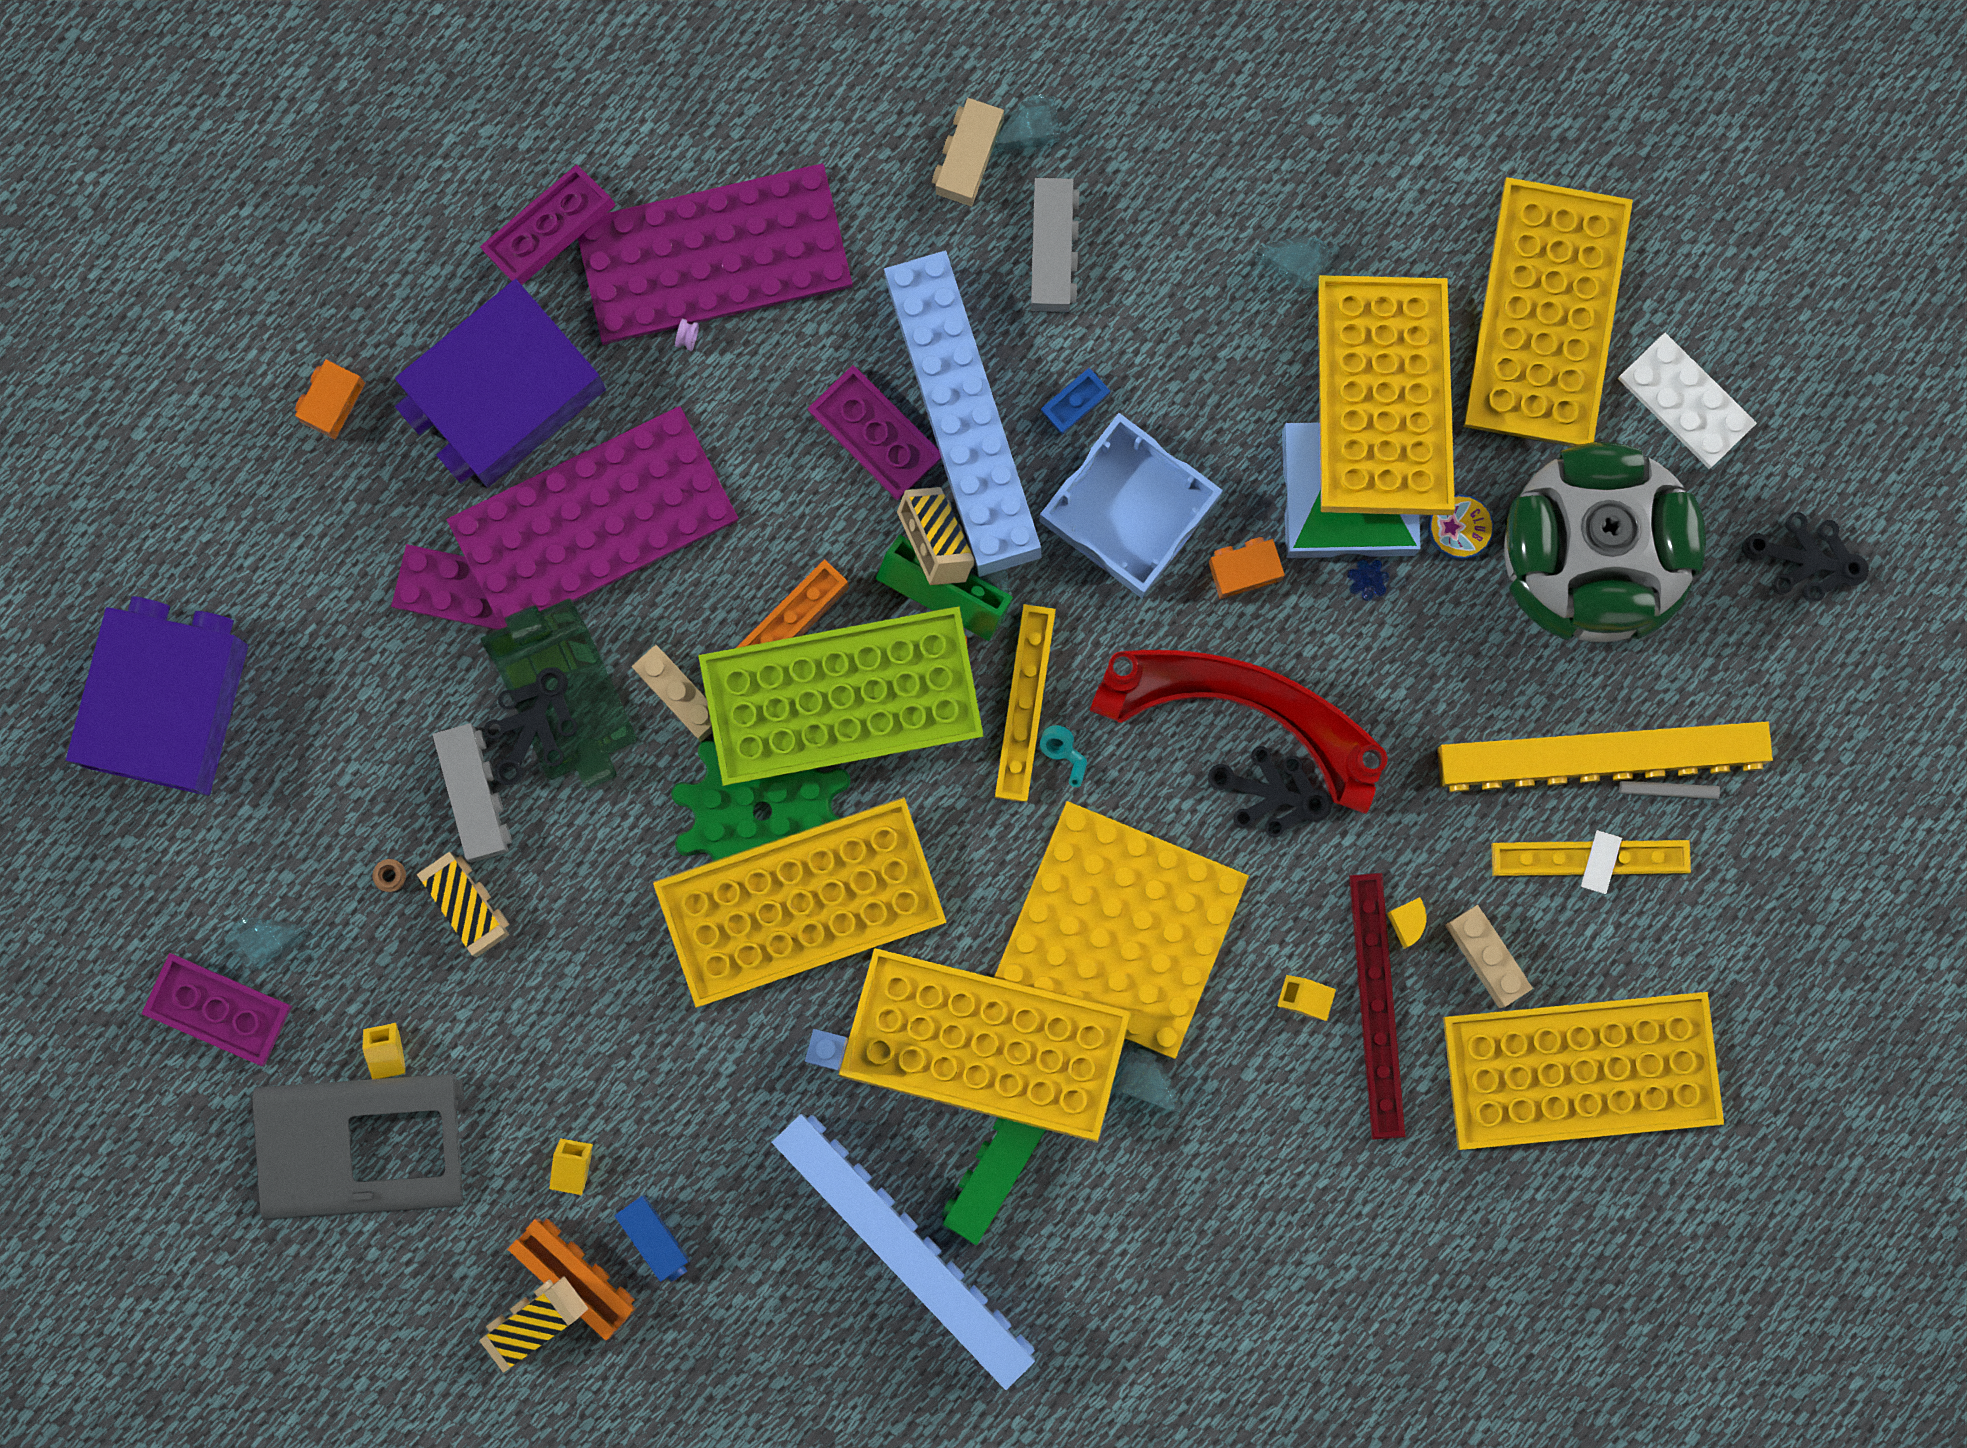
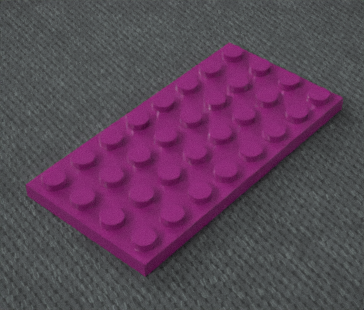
(714, 254)
(594, 518)

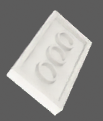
(1687, 400)

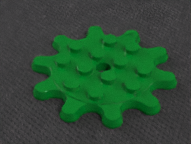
(726, 815)

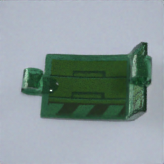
(563, 641)

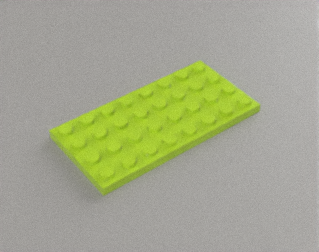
(841, 695)

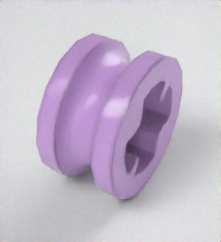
(687, 334)

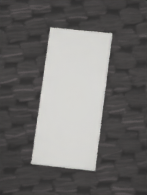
(1601, 862)

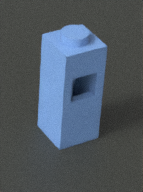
(826, 1050)

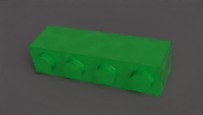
(979, 602)
(992, 1179)

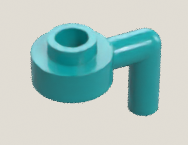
(1063, 749)

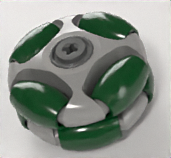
(1603, 544)

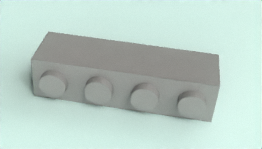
(1053, 245)
(471, 793)

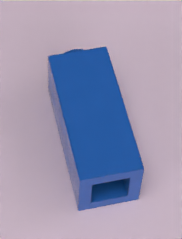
(653, 1239)

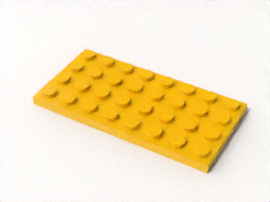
(1548, 313)
(1385, 395)
(799, 902)
(985, 1045)
(1583, 1070)

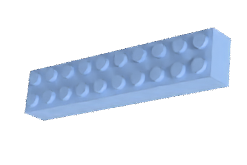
(962, 413)
(904, 1251)

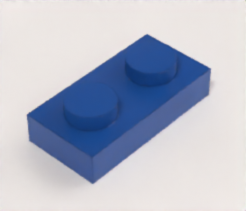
(1075, 401)

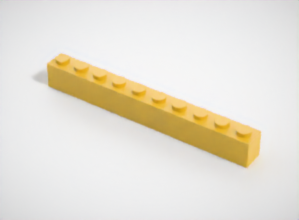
(1603, 755)

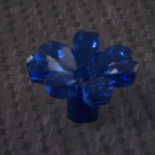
(1367, 584)

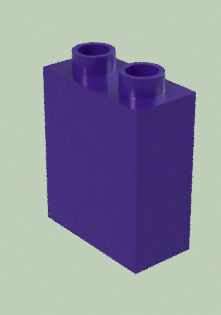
(497, 386)
(158, 697)

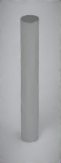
(1669, 789)

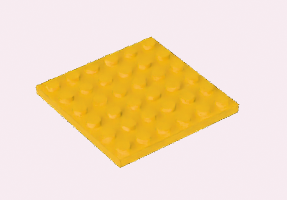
(1123, 924)

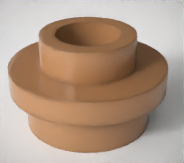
(381, 868)

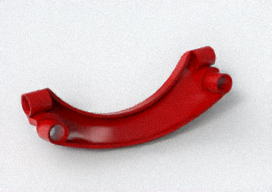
(1322, 729)

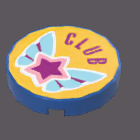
(1464, 532)

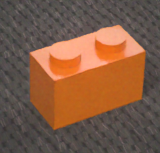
(329, 399)
(1246, 567)

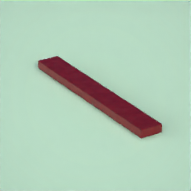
(1376, 1006)

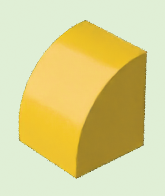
(1408, 921)
(1306, 997)
(383, 1051)
(570, 1166)

